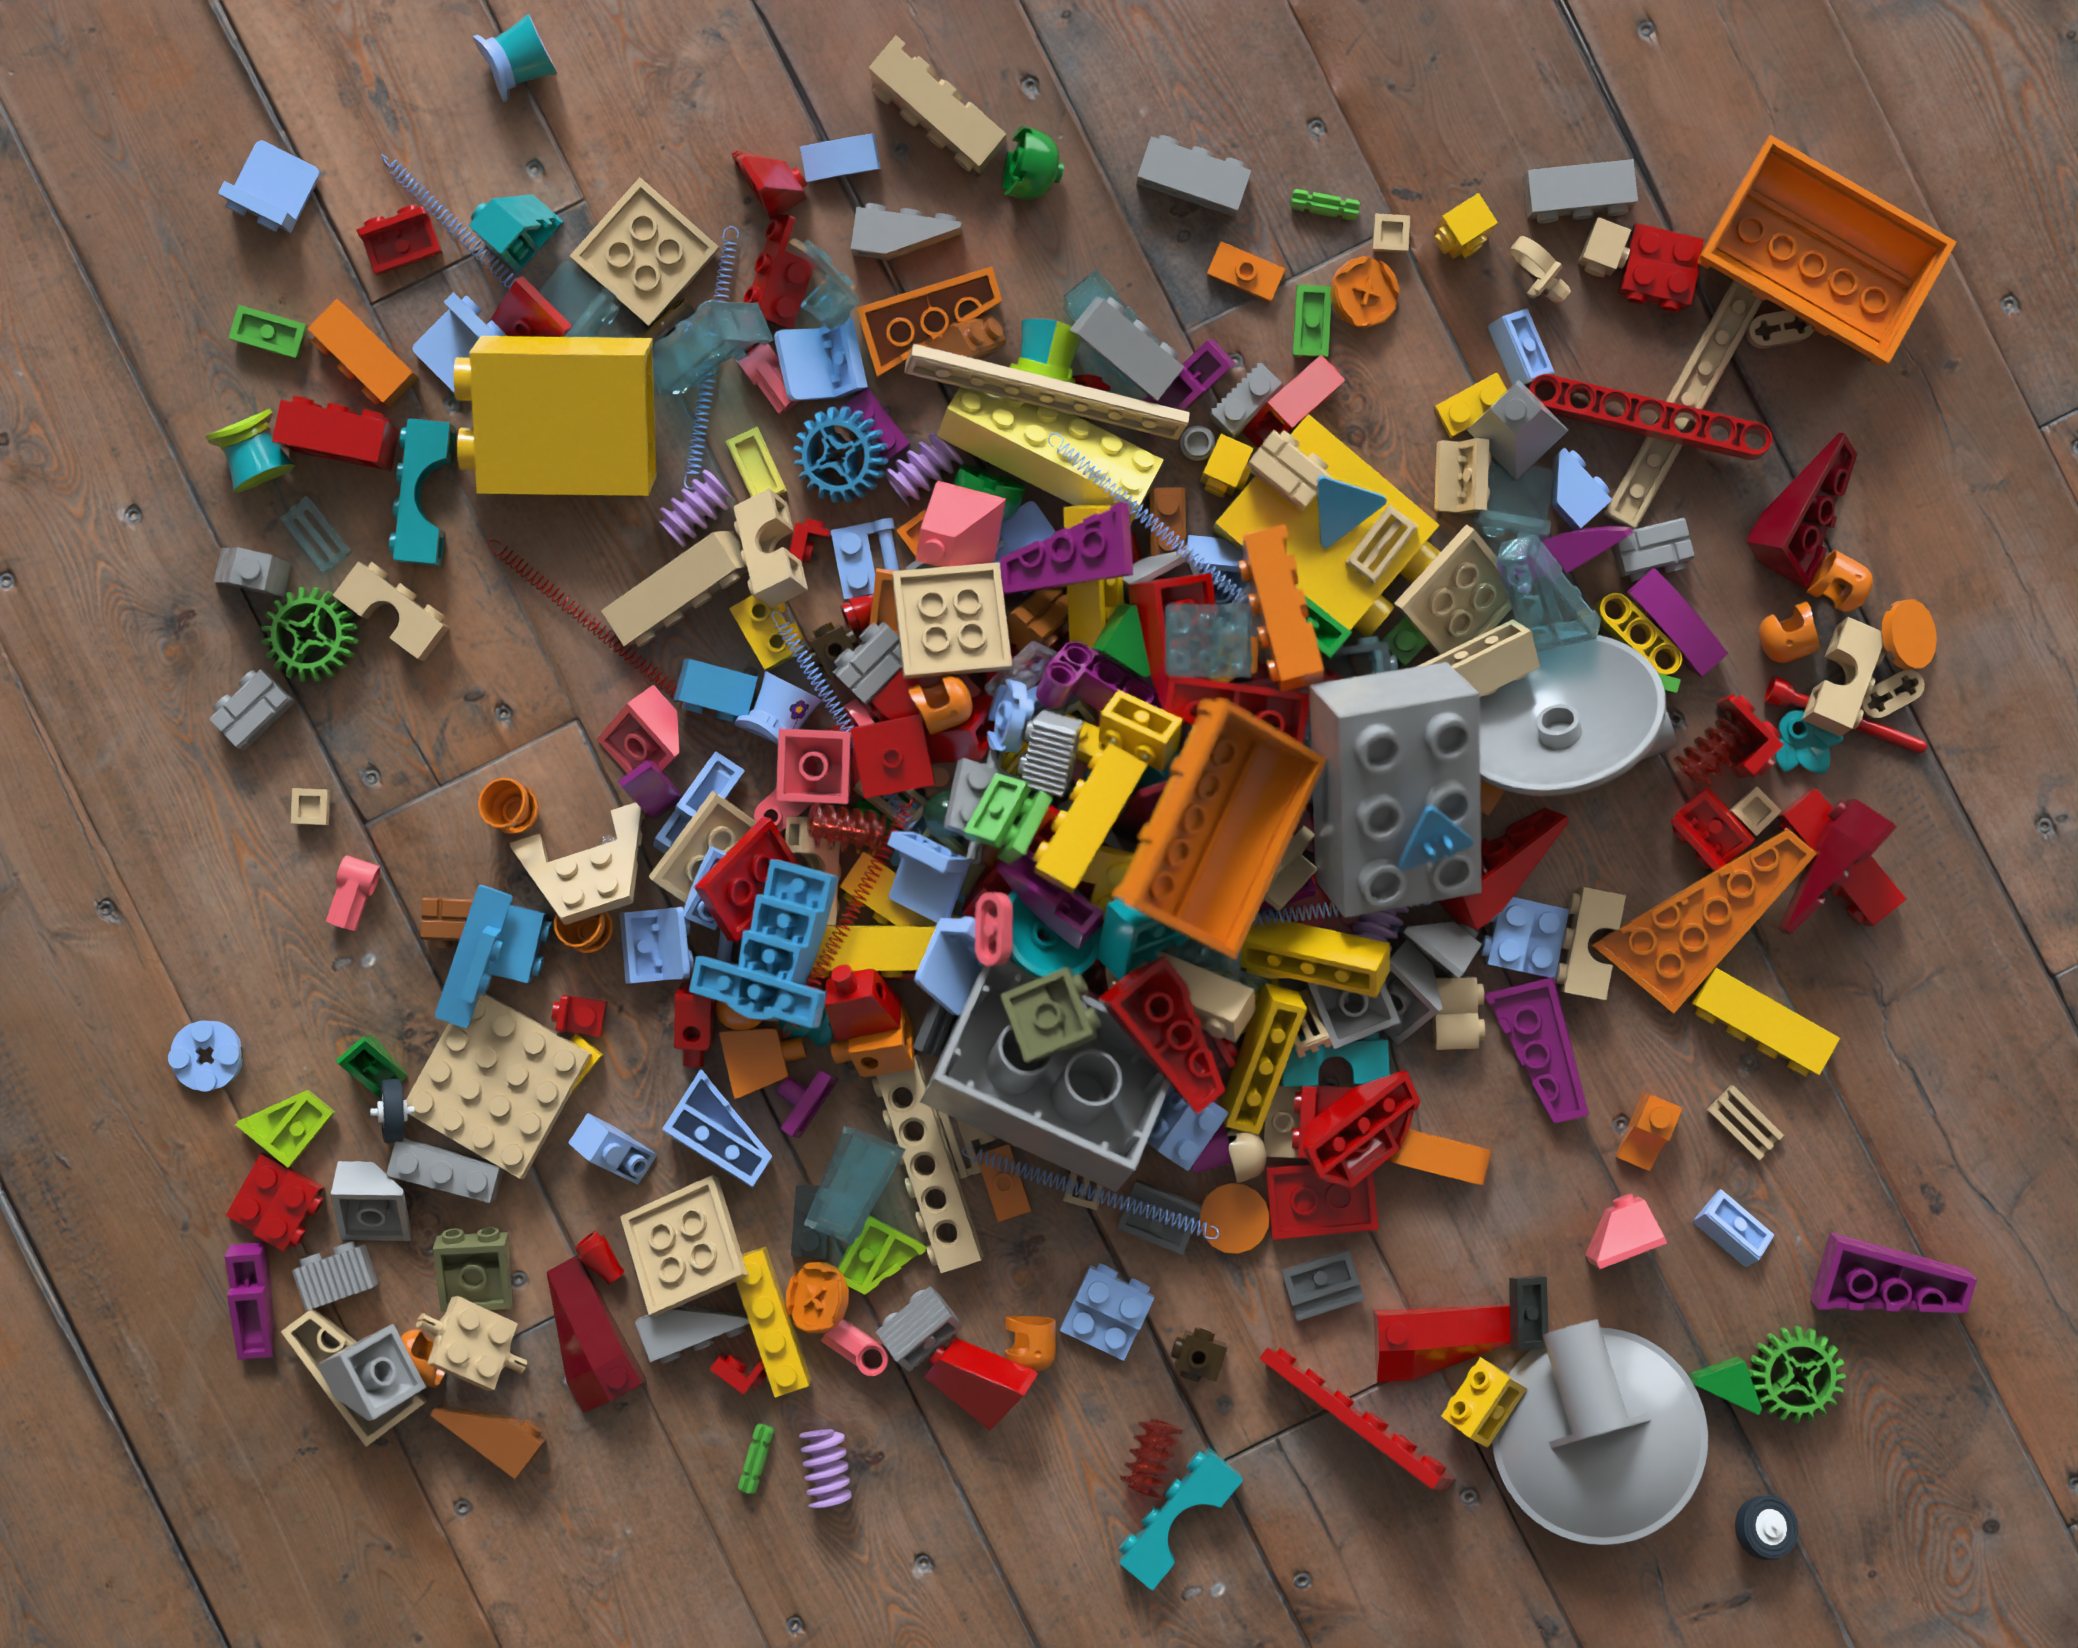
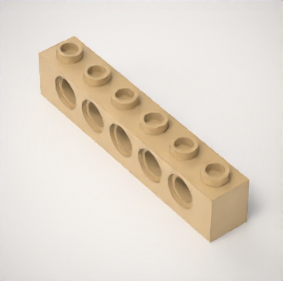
(944, 1253)

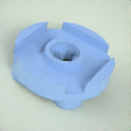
(1009, 711)
(226, 1055)

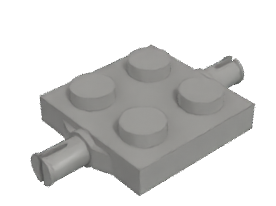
(967, 791)

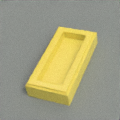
(755, 463)

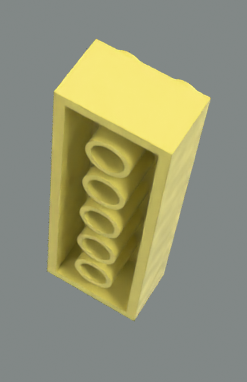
(1016, 440)

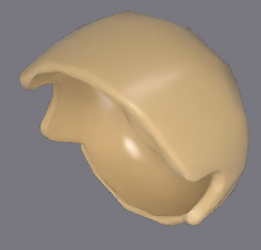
(1246, 1154)

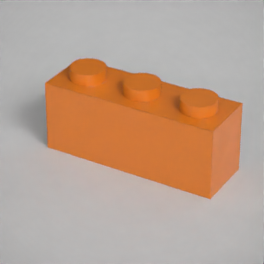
(361, 354)

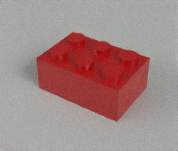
(336, 433)

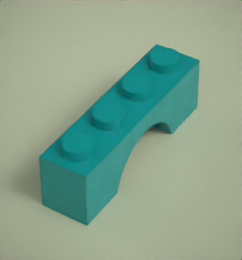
(426, 448)
(1207, 1482)

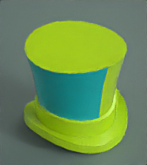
(1047, 349)
(251, 452)

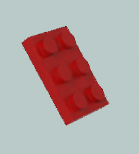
(740, 875)
(1313, 1207)

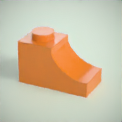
(1648, 1130)

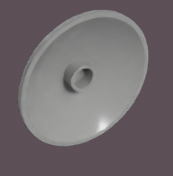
(1574, 720)
(1602, 1436)

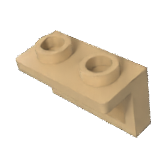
(1462, 476)
(1292, 871)

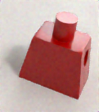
(860, 1003)
(698, 1012)

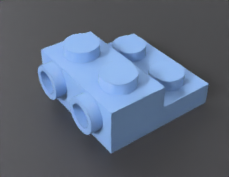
(1526, 937)
(1107, 1311)

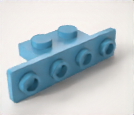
(473, 956)

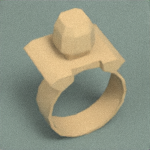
(1543, 266)

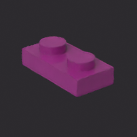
(872, 409)

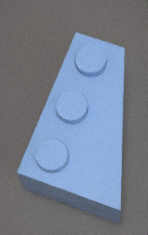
(716, 1132)

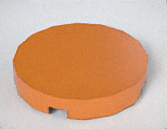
(1364, 292)
(1909, 634)
(1237, 1214)
(817, 1297)

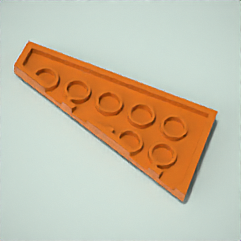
(1690, 933)

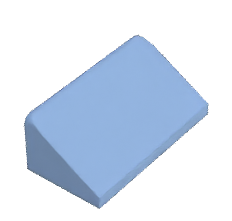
(1520, 347)
(1733, 1229)

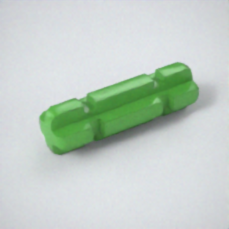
(1325, 204)
(756, 1458)

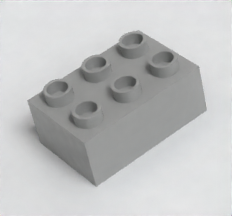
(1390, 753)
(1071, 1108)

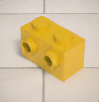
(1465, 228)
(1226, 467)
(759, 629)
(1140, 729)
(1483, 1402)

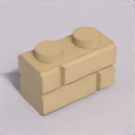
(1288, 469)

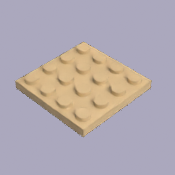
(498, 1084)

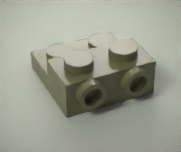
(1051, 1014)
(474, 1268)

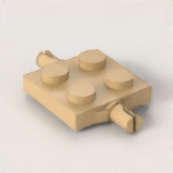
(472, 1343)

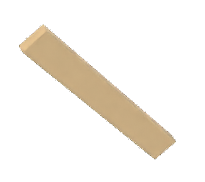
(1690, 390)
(1046, 392)

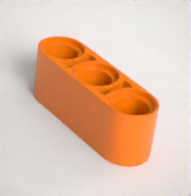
(1443, 1157)

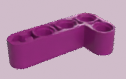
(1089, 677)

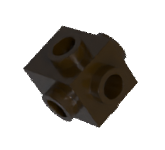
(823, 639)
(1208, 1364)

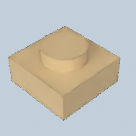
(1391, 233)
(310, 806)
(1755, 811)

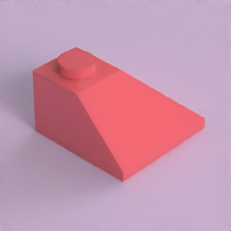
(960, 527)
(643, 732)
(814, 766)
(1624, 1232)

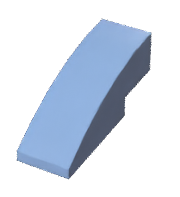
(717, 775)

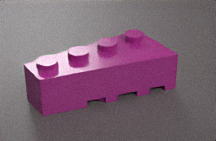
(1879, 1277)

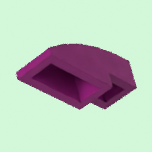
(1199, 375)
(1582, 545)
(1678, 622)
(651, 789)
(1063, 912)
(250, 1300)

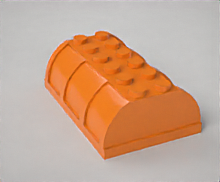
(1827, 251)
(1220, 827)

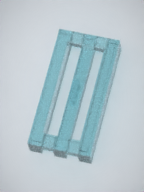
(296, 512)

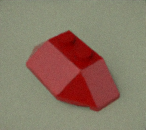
(1361, 1129)

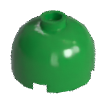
(1032, 165)
(1003, 486)

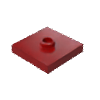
(528, 313)
(892, 756)

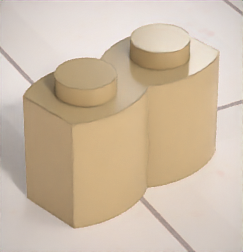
(1458, 1020)

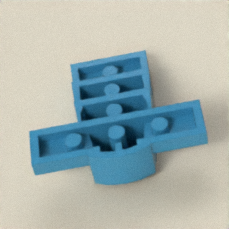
(776, 950)

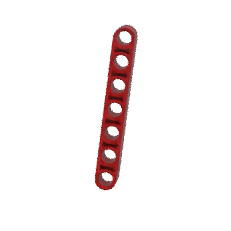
(1666, 412)

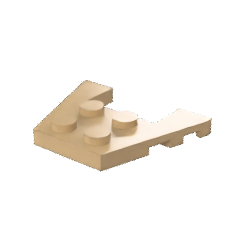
(589, 879)

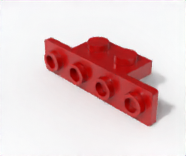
(779, 277)

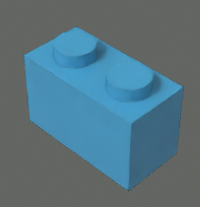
(714, 689)
(522, 942)

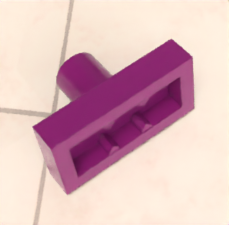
(806, 1101)

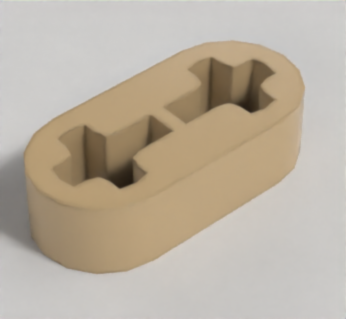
(1778, 338)
(1895, 701)

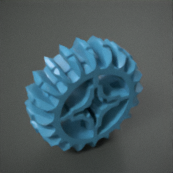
(832, 442)

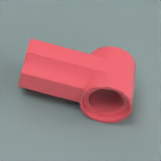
(764, 370)
(355, 882)
(853, 1344)

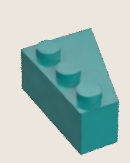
(514, 228)
(1132, 938)

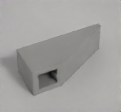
(893, 234)
(686, 1327)

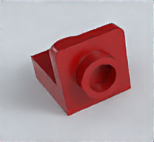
(800, 544)
(579, 1015)
(732, 1371)

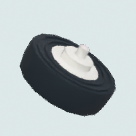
(392, 1111)
(1766, 1527)

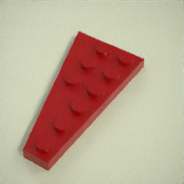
(1366, 1424)

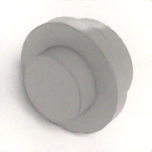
(1197, 443)

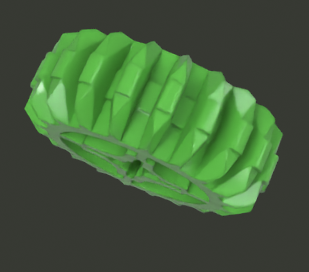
(302, 649)
(1809, 1367)

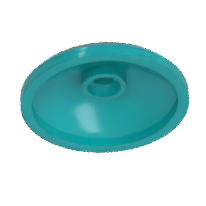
(1054, 953)

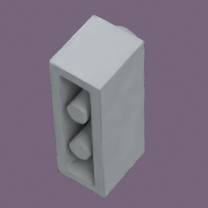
(1193, 175)
(1580, 190)
(1127, 346)
(445, 1170)

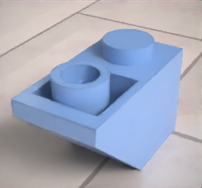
(1574, 492)
(612, 1149)

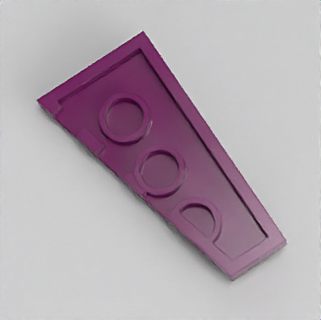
(1074, 555)
(1539, 1034)

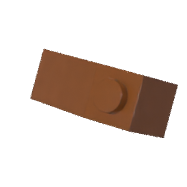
(498, 1437)

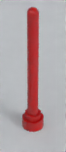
(1781, 693)

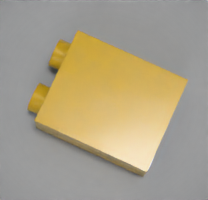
(559, 415)
(1322, 570)

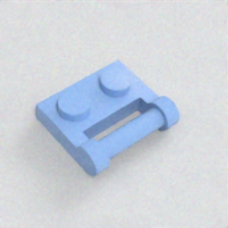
(855, 555)

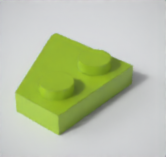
(288, 1125)
(877, 1255)

